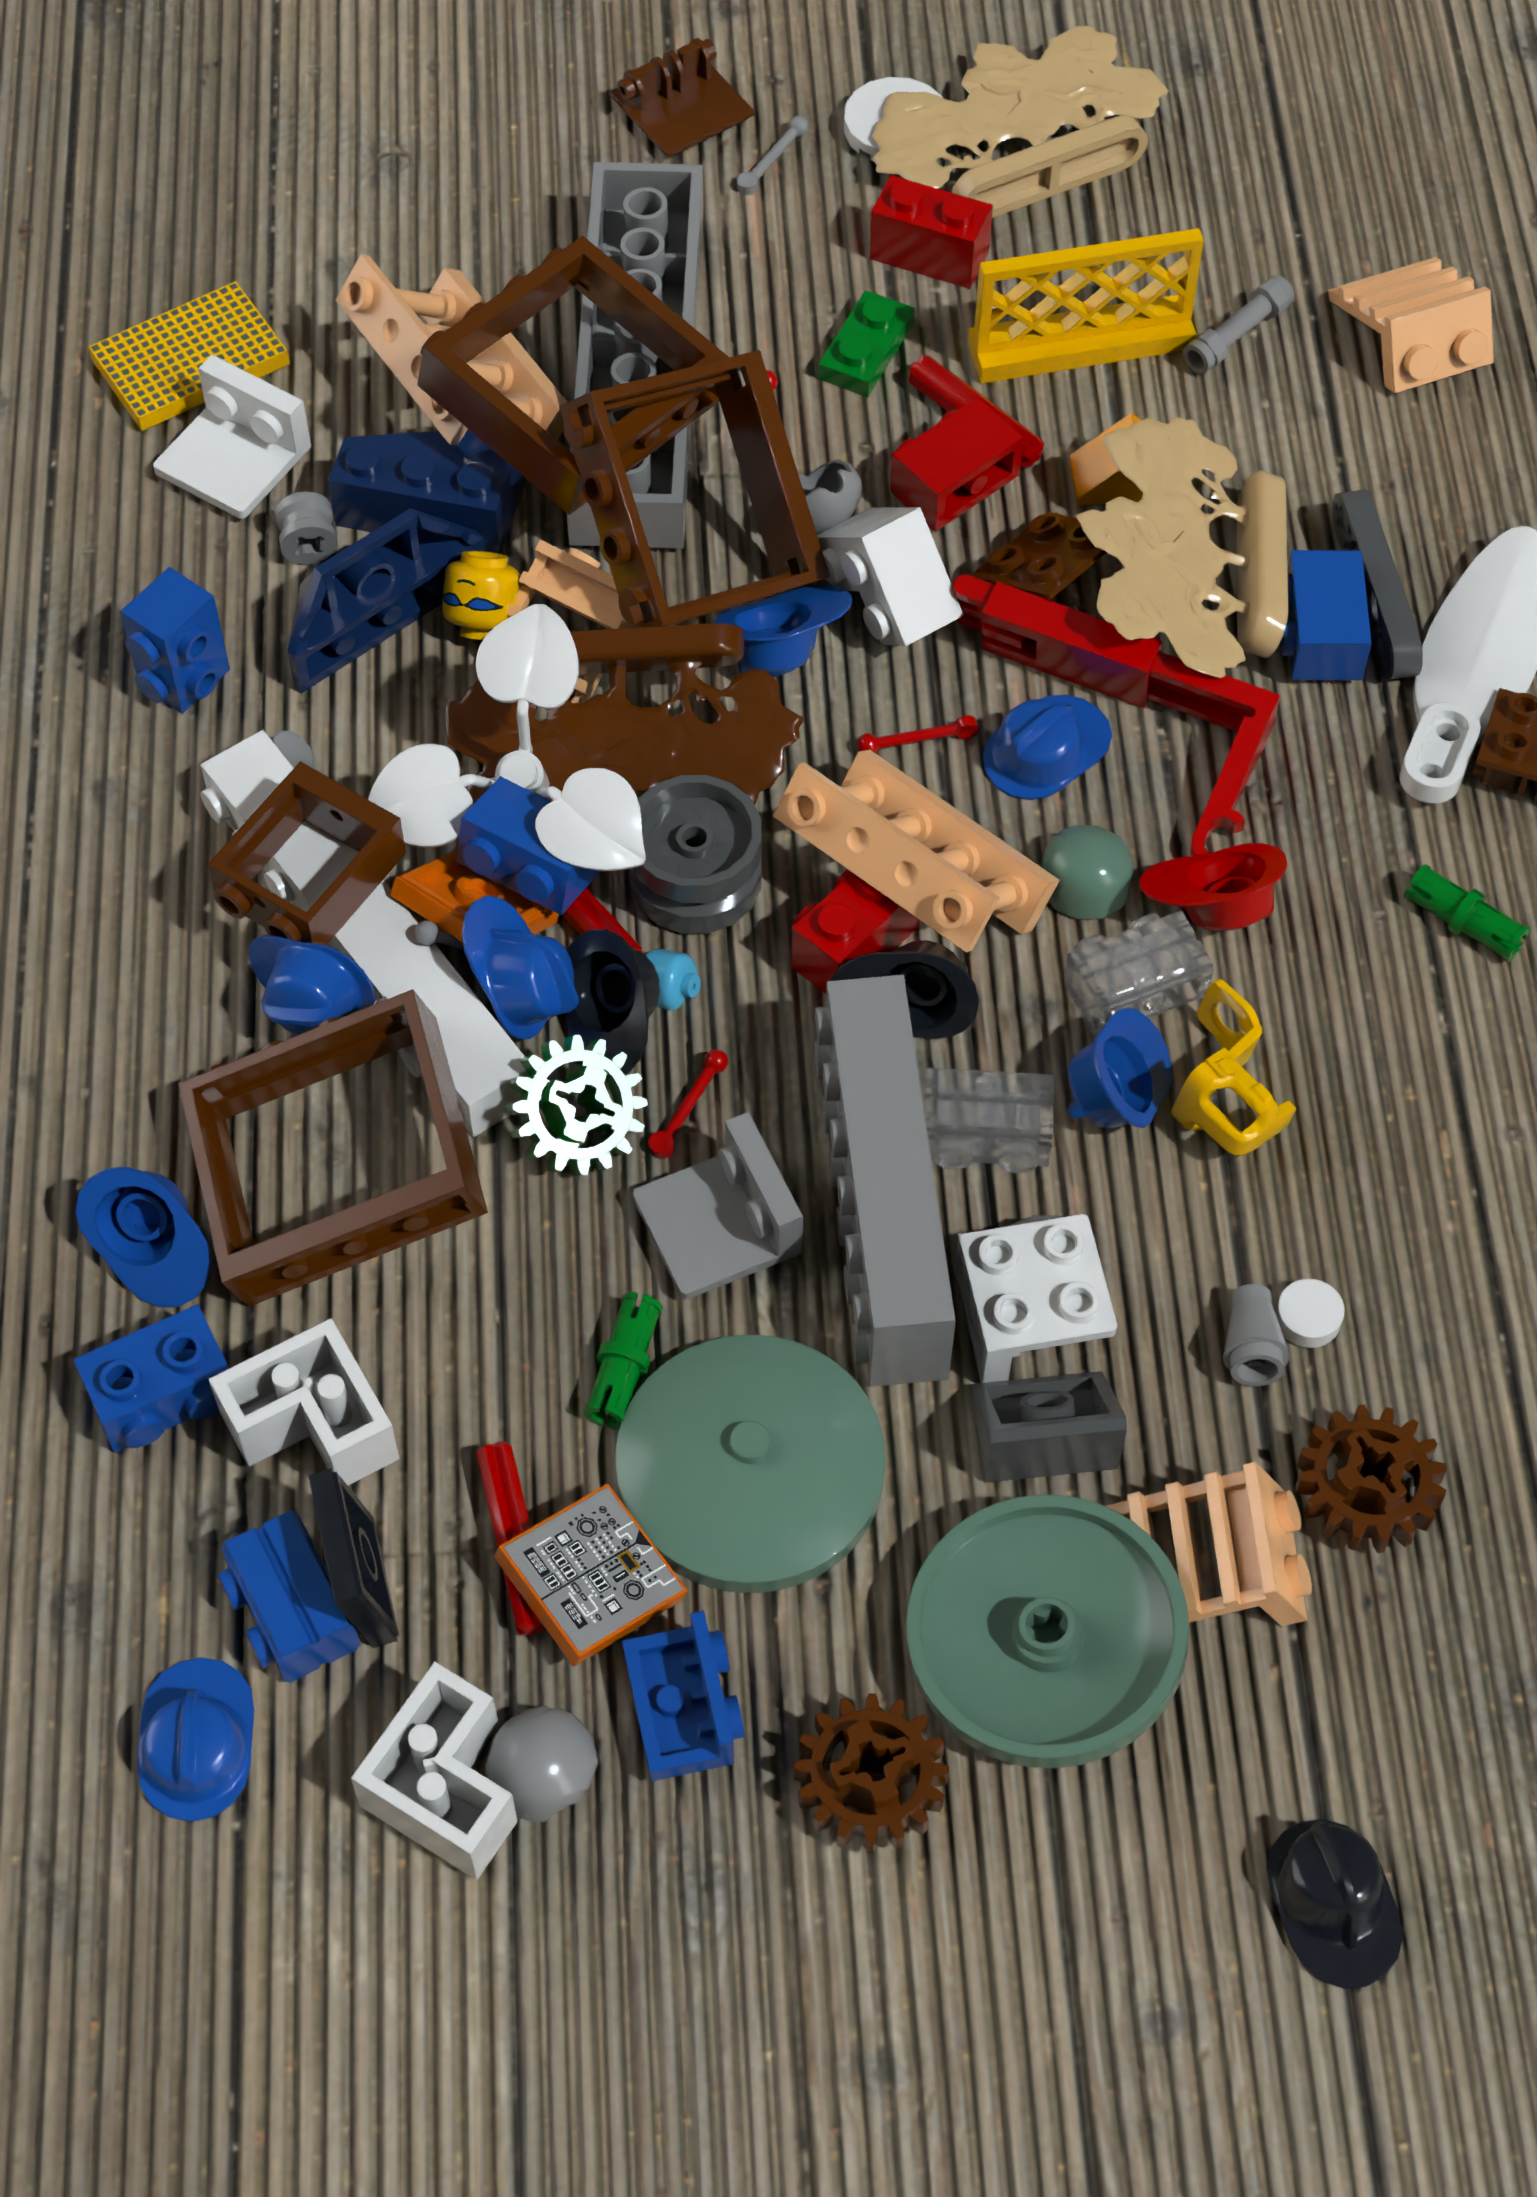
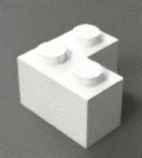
(895, 569)
(306, 1391)
(424, 1778)

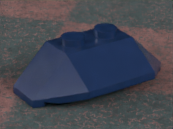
(372, 592)

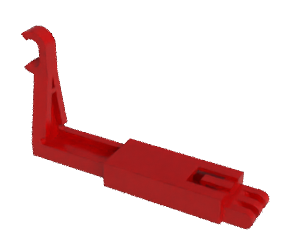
(1133, 671)

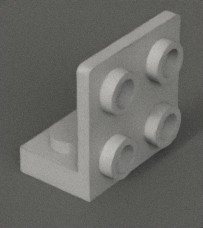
(722, 1214)

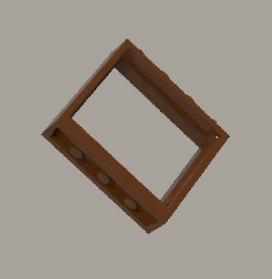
(510, 430)
(764, 464)
(356, 1232)

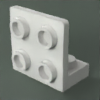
(238, 442)
(1031, 1290)

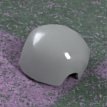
(831, 493)
(543, 1761)

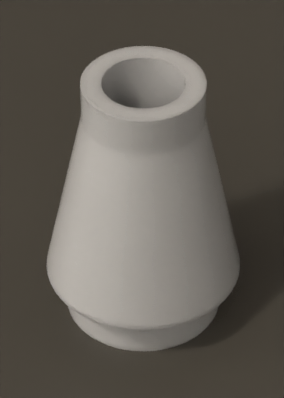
(1254, 1340)

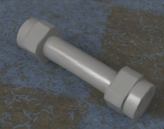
(1212, 345)

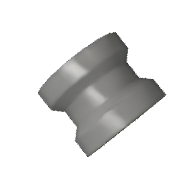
(306, 528)

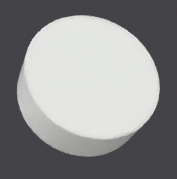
(1310, 1313)

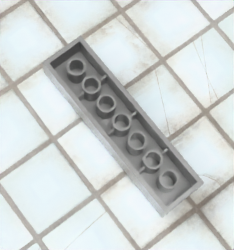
(653, 229)

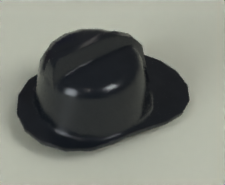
(936, 982)
(615, 994)
(1335, 1903)

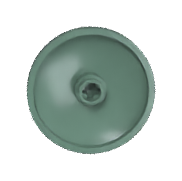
(751, 1463)
(1047, 1631)

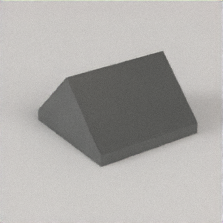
(1048, 1426)

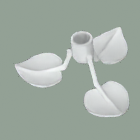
(588, 823)

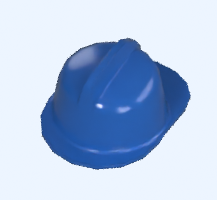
(785, 627)
(1045, 746)
(519, 971)
(307, 982)
(1121, 1073)
(145, 1234)
(195, 1739)

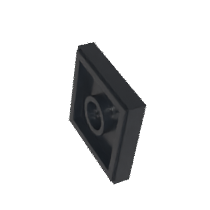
(353, 1558)

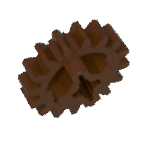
(1364, 1504)
(894, 1758)

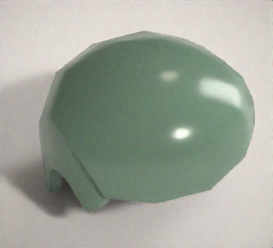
(1092, 871)

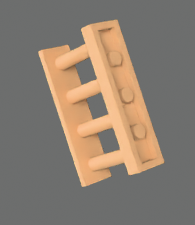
(397, 334)
(916, 849)

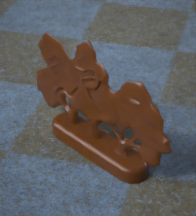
(637, 741)

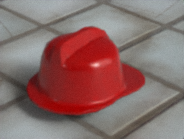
(1220, 887)

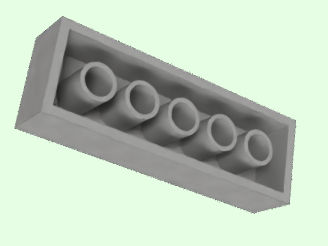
(884, 1182)

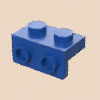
(680, 1699)

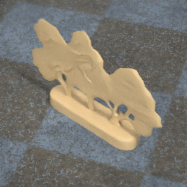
(1026, 101)
(1171, 555)

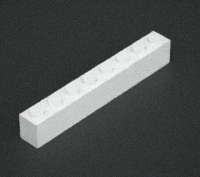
(375, 936)

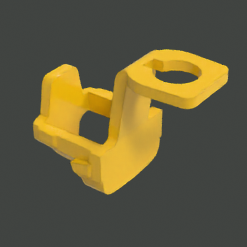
(1225, 1070)

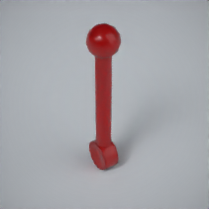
(963, 728)
(661, 1142)

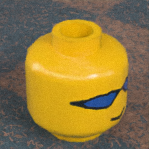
(479, 592)

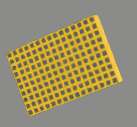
(158, 360)

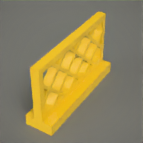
(1090, 331)

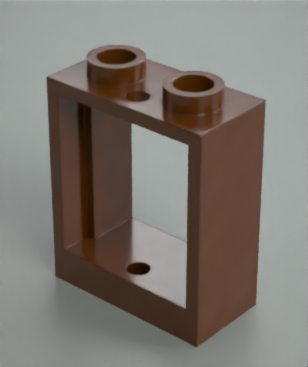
(334, 810)

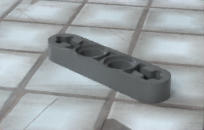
(1389, 613)

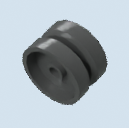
(699, 854)

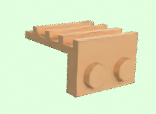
(1425, 319)
(577, 584)
(1251, 1538)

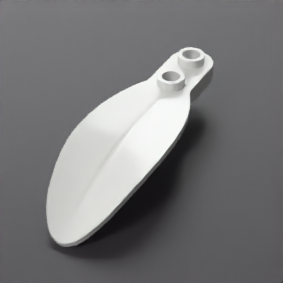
(1473, 647)

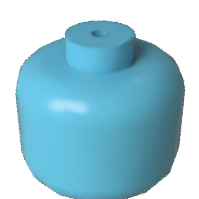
(677, 977)

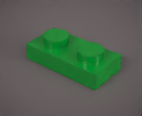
(866, 343)

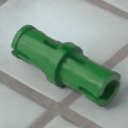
(1467, 912)
(623, 1360)

